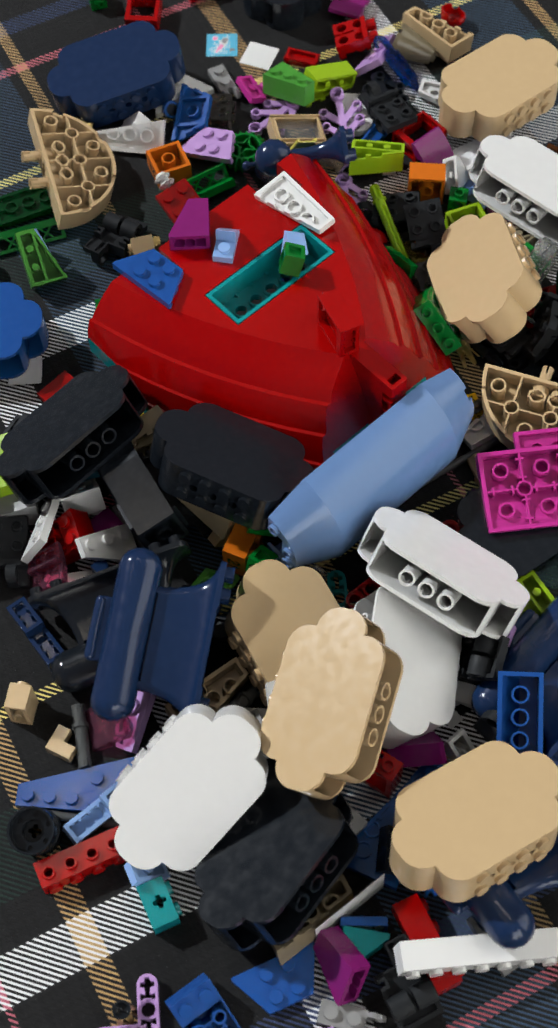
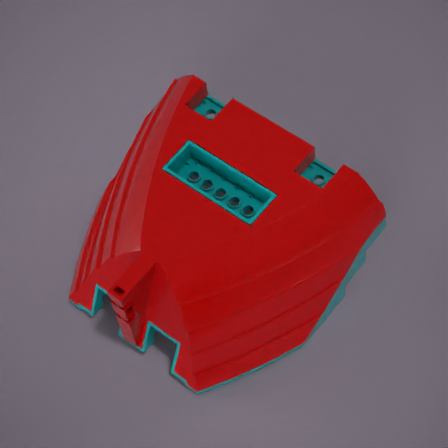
(276, 356)

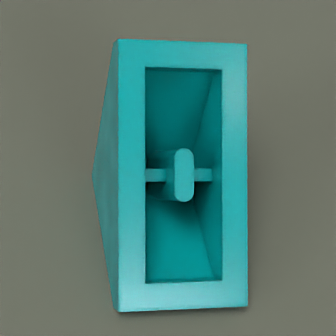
(365, 940)

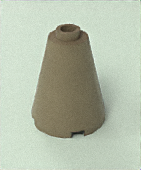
(413, 46)

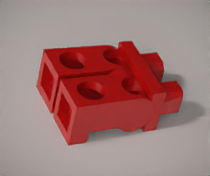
(354, 35)

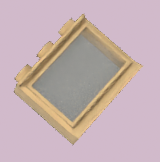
(295, 126)

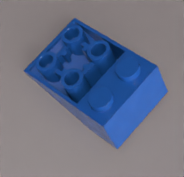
(200, 1006)

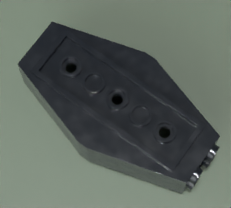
(141, 499)

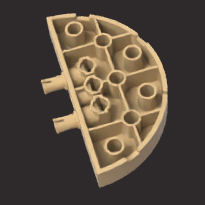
(74, 166)
(518, 401)

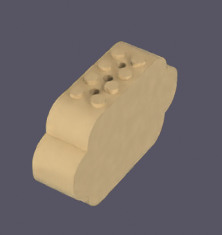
(498, 87)
(484, 278)
(268, 610)
(331, 704)
(475, 821)

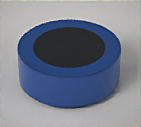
(170, 108)

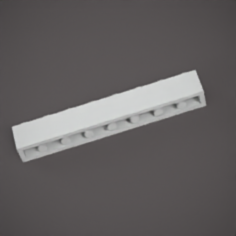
(472, 952)

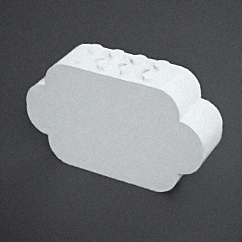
(518, 182)
(442, 573)
(429, 665)
(188, 787)

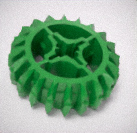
(245, 149)

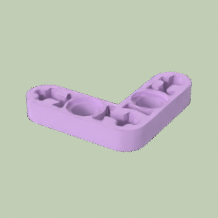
(154, 990)

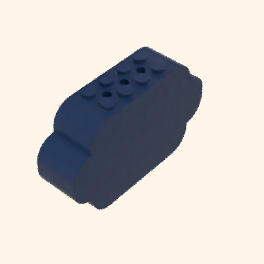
(117, 73)

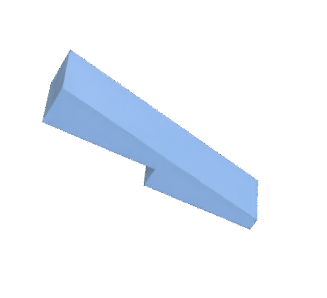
(90, 818)

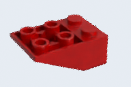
(67, 528)

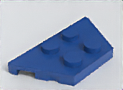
(191, 113)
(152, 274)
(280, 986)

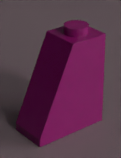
(192, 226)
(420, 751)
(341, 964)

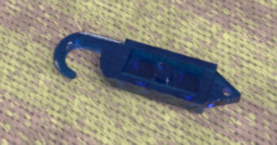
(398, 63)

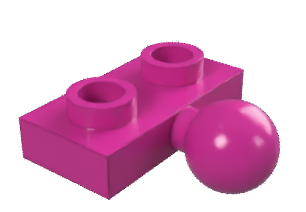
(251, 89)

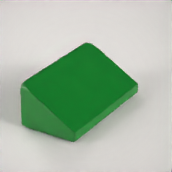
(402, 261)

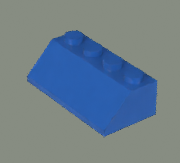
(520, 710)

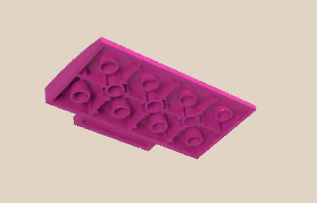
(521, 482)

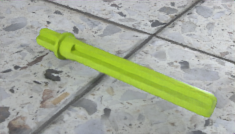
(389, 225)

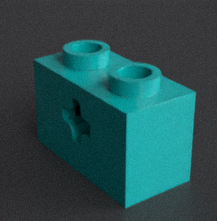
(160, 918)

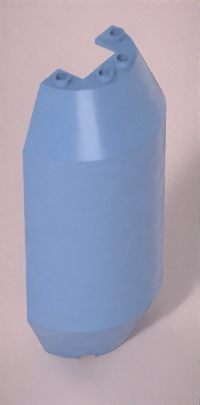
(372, 471)

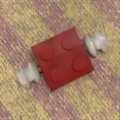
(174, 196)

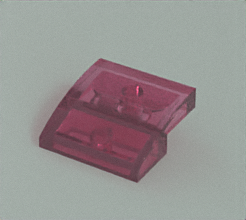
(48, 566)
(106, 733)

